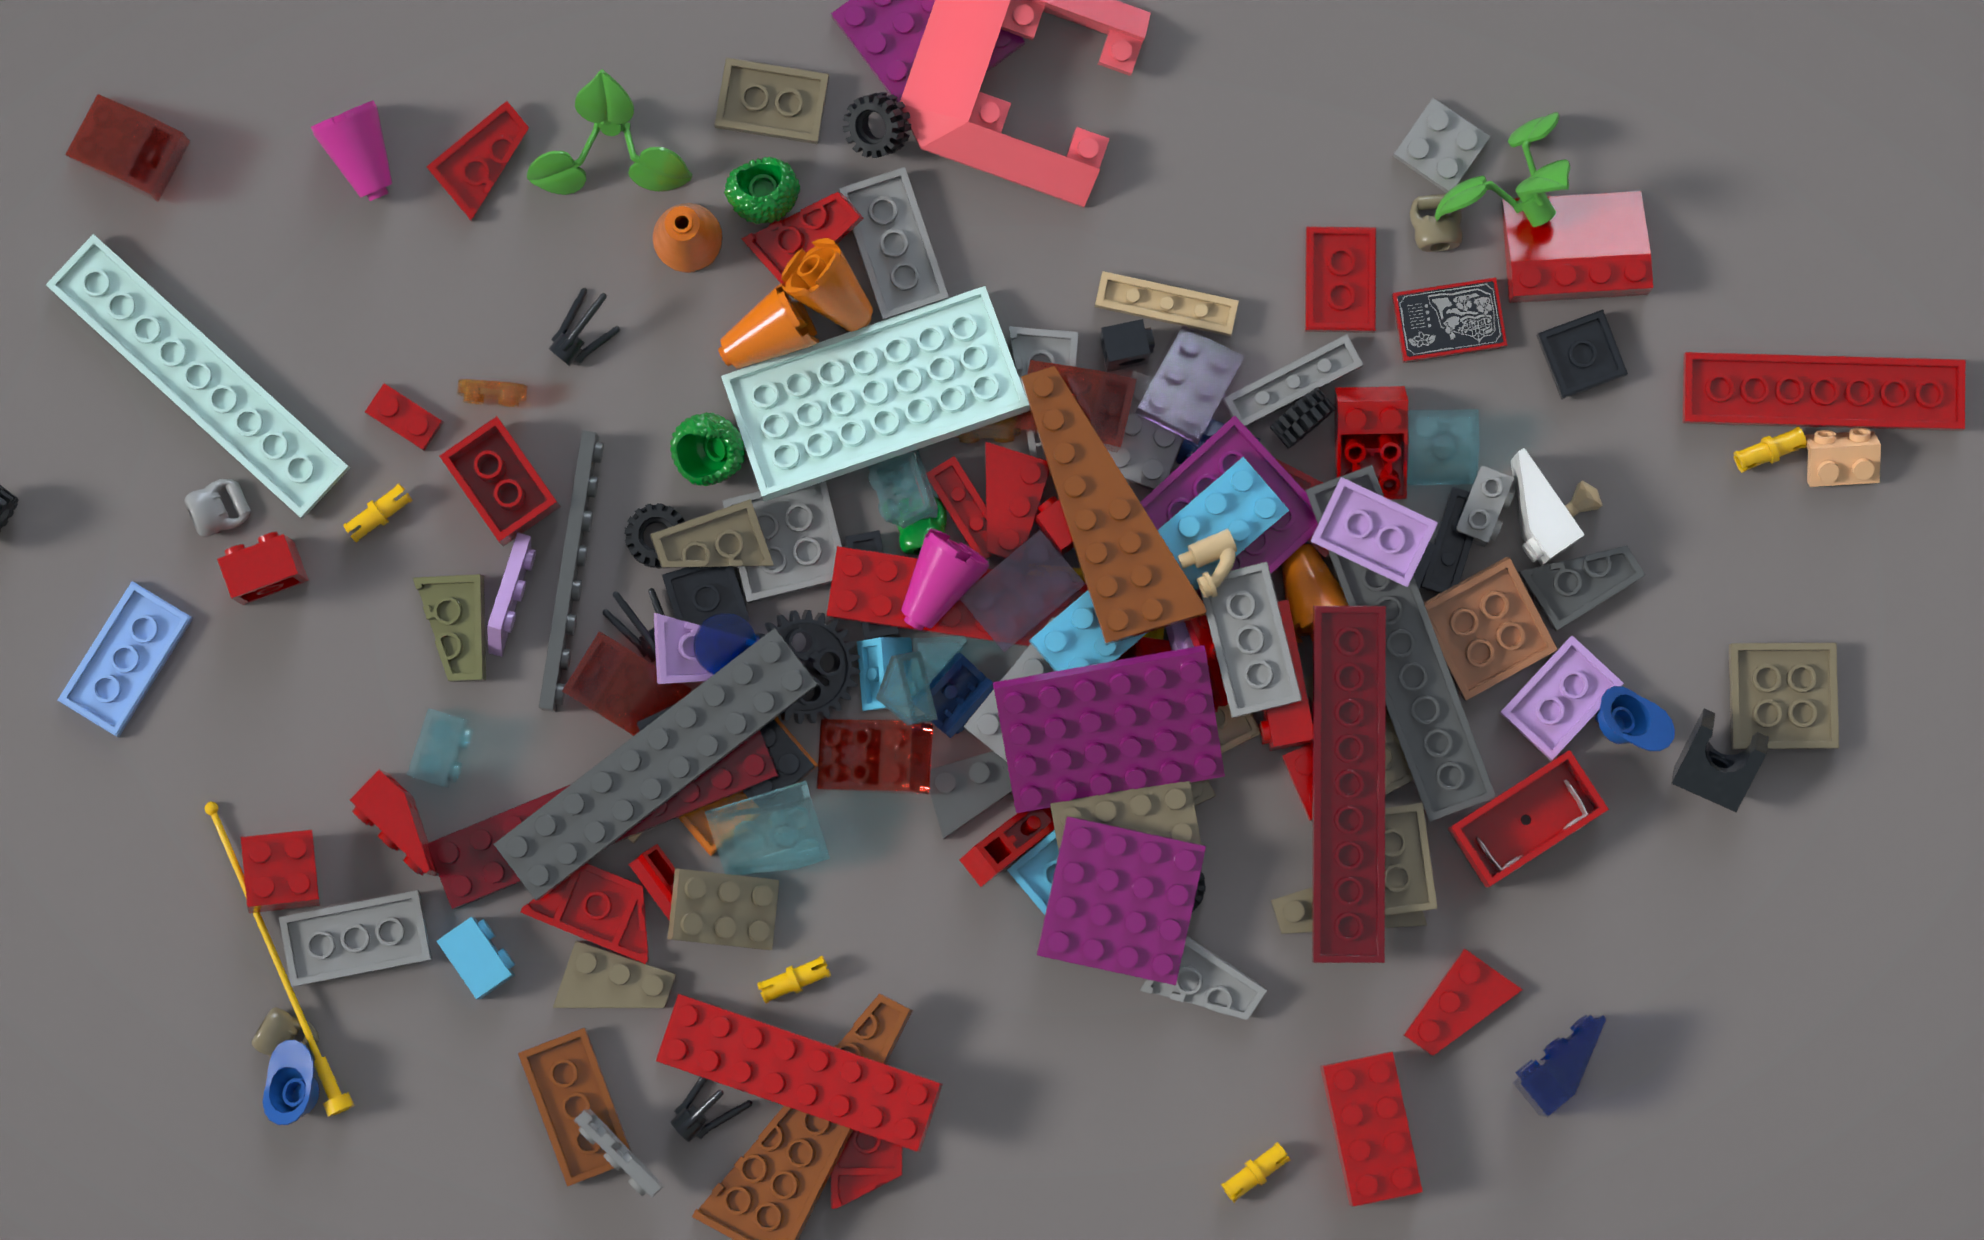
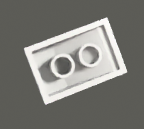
(1542, 516)

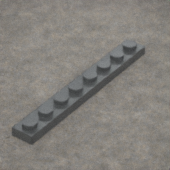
(573, 556)

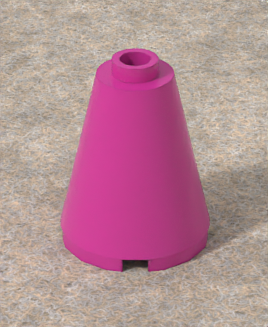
(357, 148)
(940, 579)

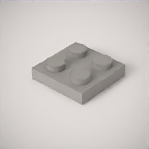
(1441, 146)

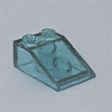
(768, 832)

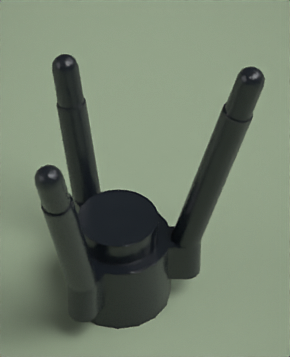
(567, 343)
(646, 642)
(691, 1120)

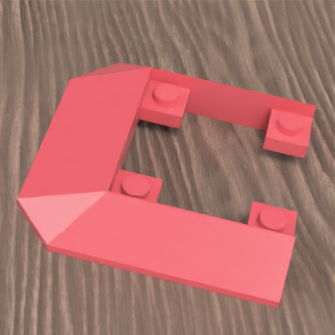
(966, 125)

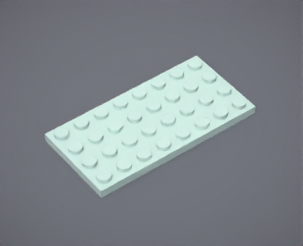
(875, 393)

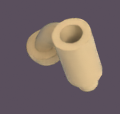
(1206, 551)

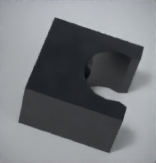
(1716, 775)

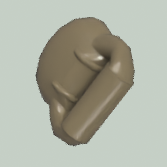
(1434, 235)
(277, 1028)

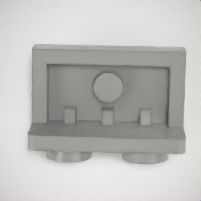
(1484, 505)

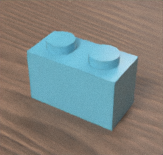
(476, 957)

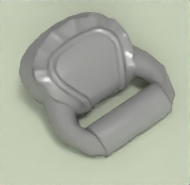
(209, 511)

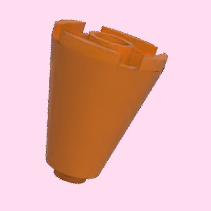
(687, 237)
(827, 285)
(768, 331)
(1309, 584)

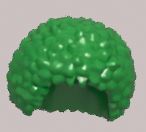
(762, 190)
(707, 449)

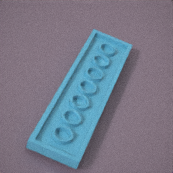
(1232, 502)

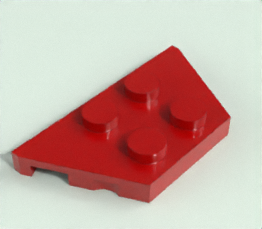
(597, 909)
(863, 1167)

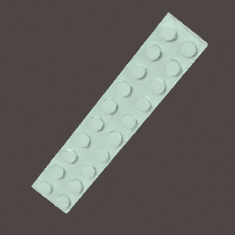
(197, 376)

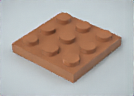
(1488, 628)

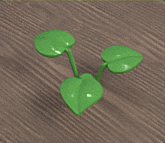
(609, 109)
(1531, 191)

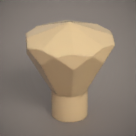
(1584, 499)

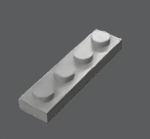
(1293, 381)

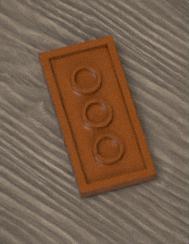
(564, 1084)

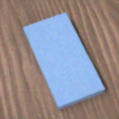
(125, 659)

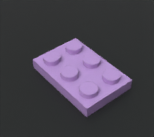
(1374, 531)
(1560, 698)

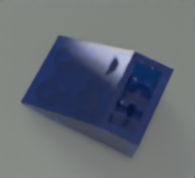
(1558, 1074)

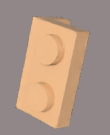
(1843, 457)

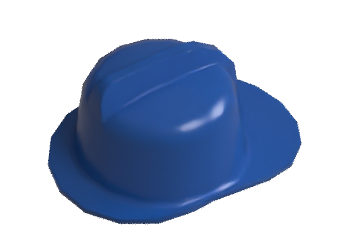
(1634, 720)
(290, 1083)

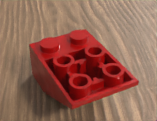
(1373, 432)
(395, 813)

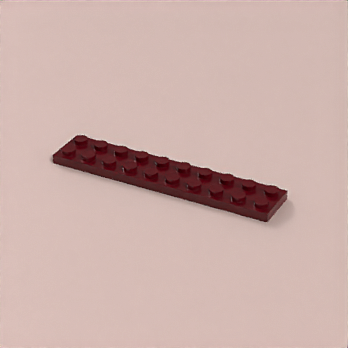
(1348, 784)
(475, 868)

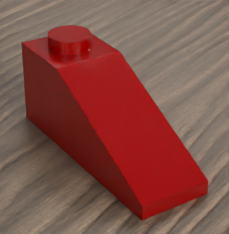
(1007, 844)

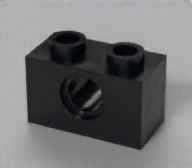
(1126, 345)

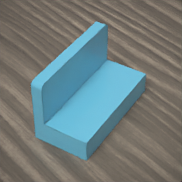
(873, 663)

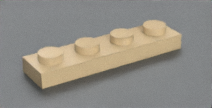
(1166, 303)

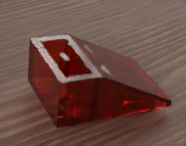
(128, 147)
(1100, 394)
(620, 684)
(874, 756)

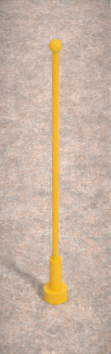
(336, 1101)

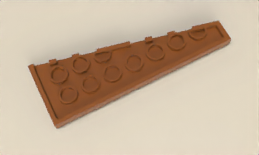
(1120, 552)
(789, 1164)

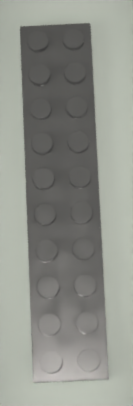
(1418, 682)
(656, 764)

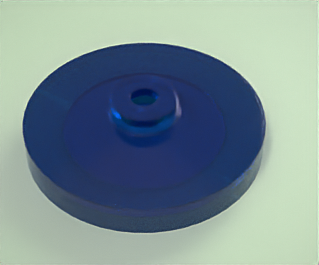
(722, 640)

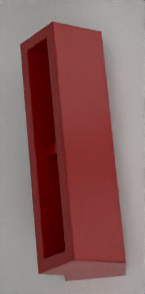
(656, 875)

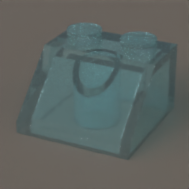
(1443, 447)

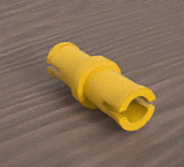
(1770, 449)
(377, 512)
(794, 979)
(1255, 1172)

